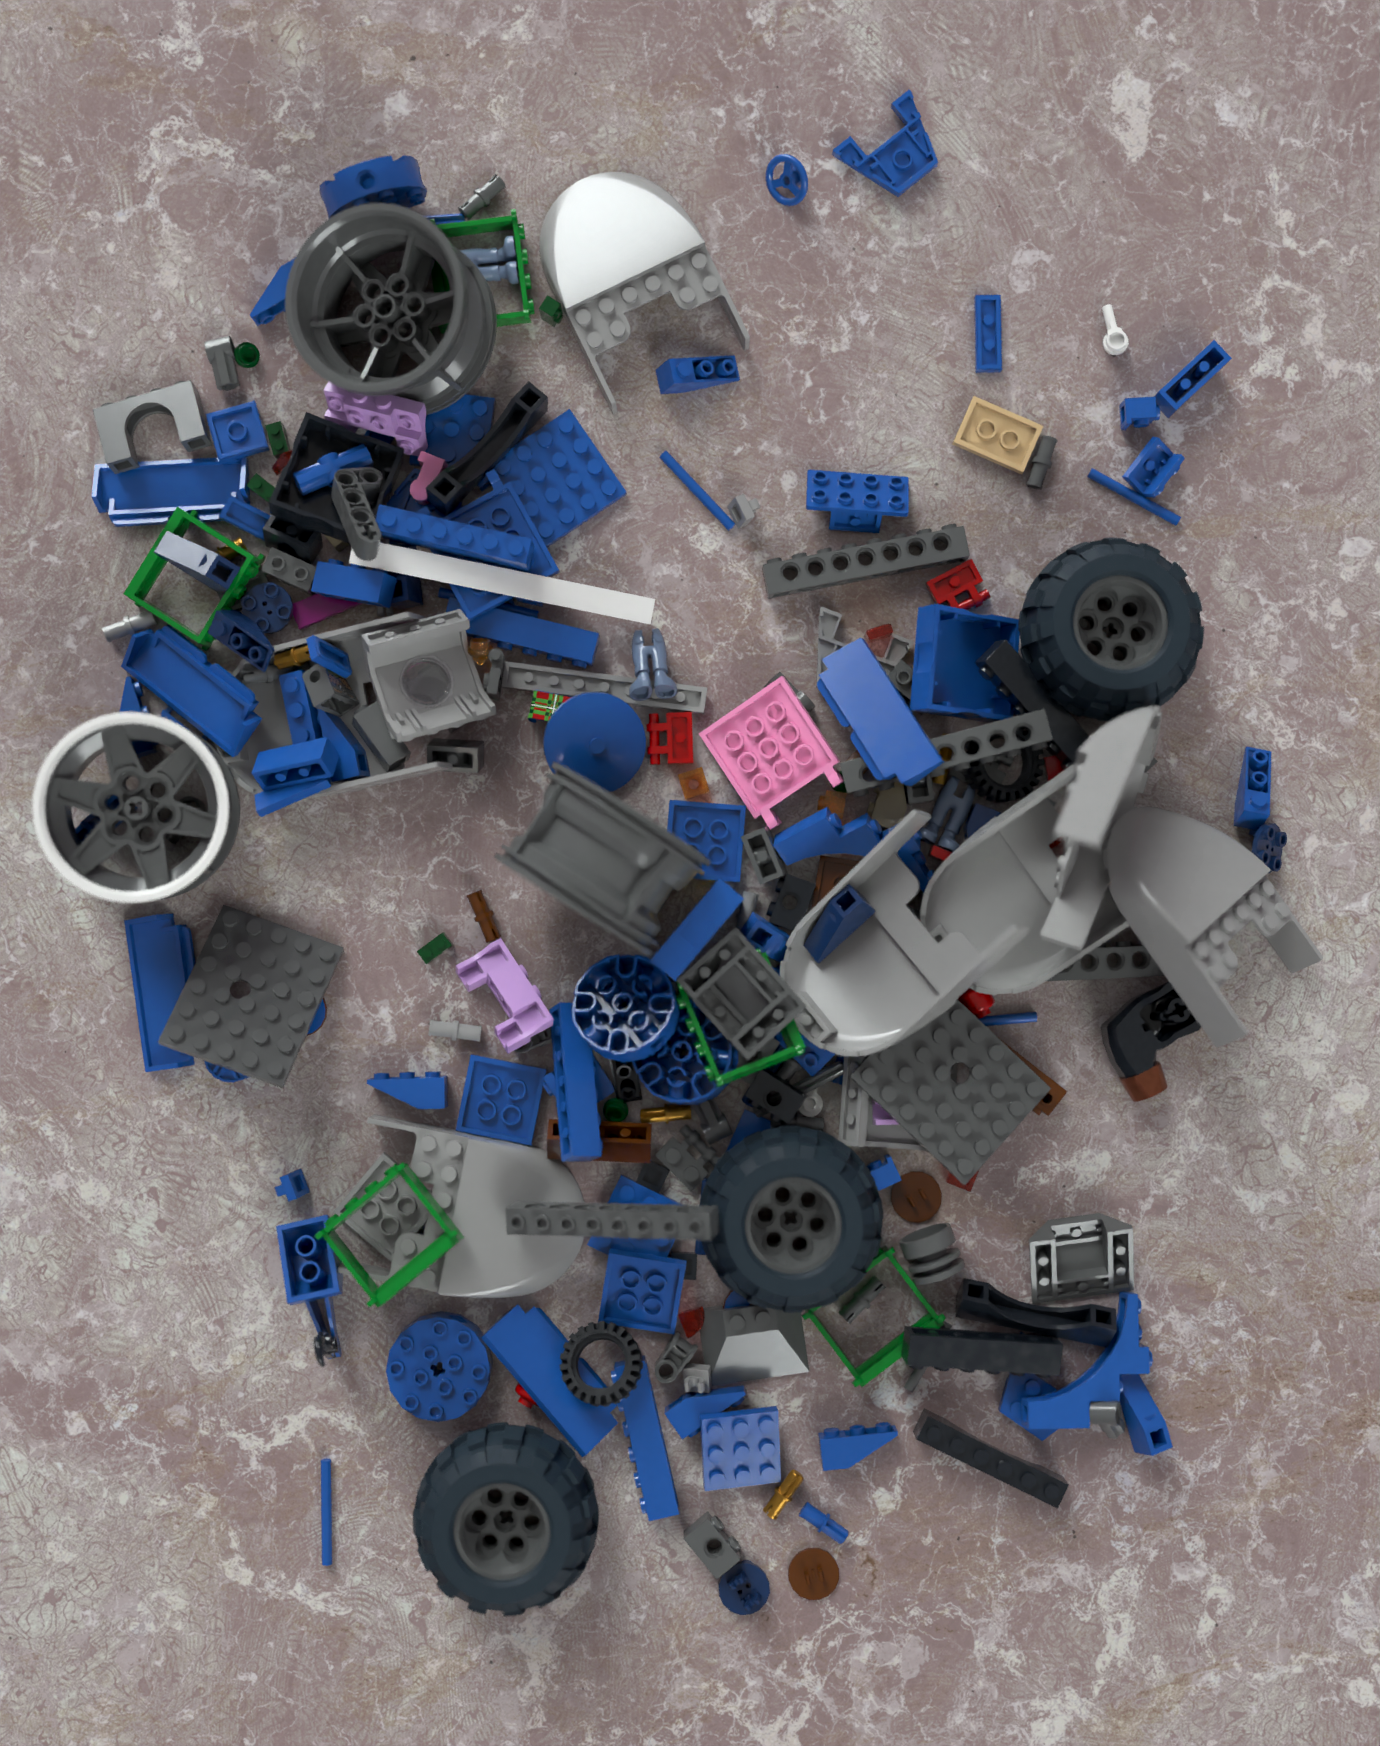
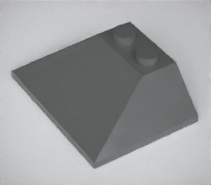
(741, 993)
(1081, 1258)
(752, 1343)

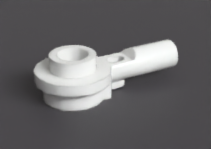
(1115, 340)
(812, 1105)

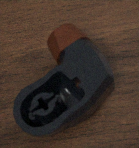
(1139, 1031)

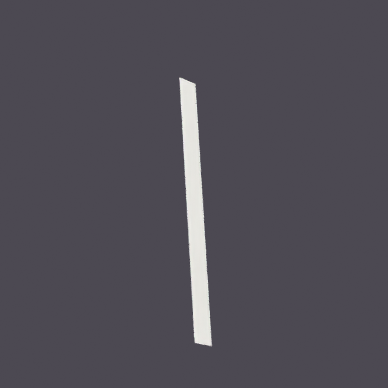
(510, 582)

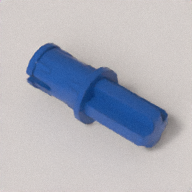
(823, 1523)

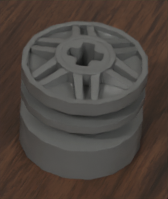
(933, 1258)

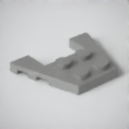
(828, 624)

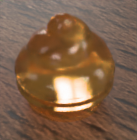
(479, 649)

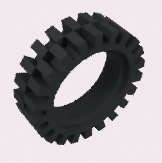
(1017, 789)
(574, 1348)

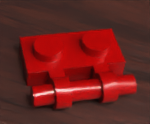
(956, 581)
(679, 738)

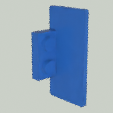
(857, 499)

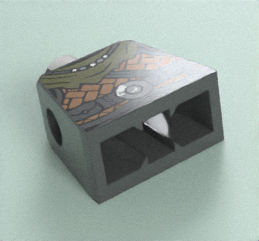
(329, 690)

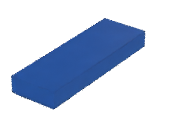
(988, 334)
(273, 800)

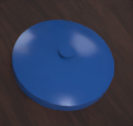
(596, 739)

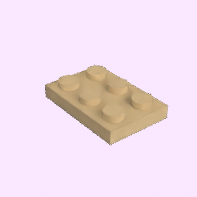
(997, 435)

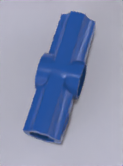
(323, 471)

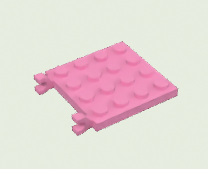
(770, 749)

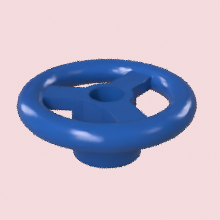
(792, 177)

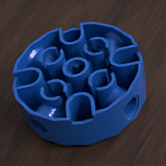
(375, 182)
(632, 1031)
(682, 1077)
(414, 1372)

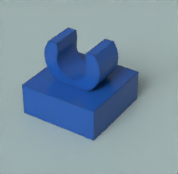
(292, 1185)

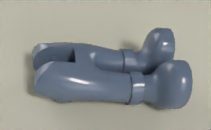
(495, 256)
(642, 688)
(960, 810)

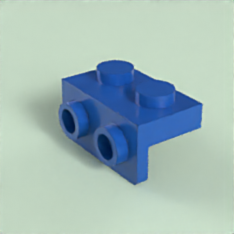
(1153, 468)

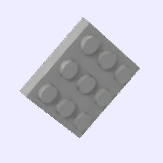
(389, 1213)

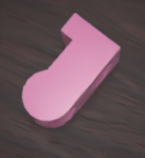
(431, 468)

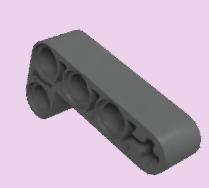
(351, 496)

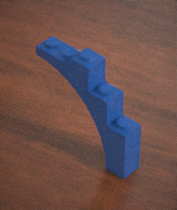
(824, 834)
(1101, 1382)

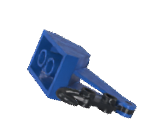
(310, 1275)

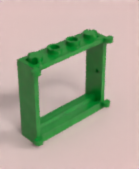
(488, 225)
(153, 566)
(790, 1035)
(382, 1294)
(890, 1352)

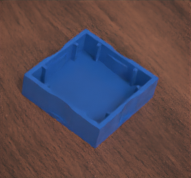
(944, 666)
(697, 929)

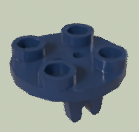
(277, 601)
(1268, 845)
(751, 1597)

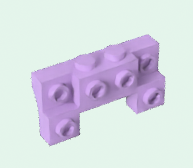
(380, 414)
(512, 990)

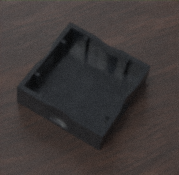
(317, 509)

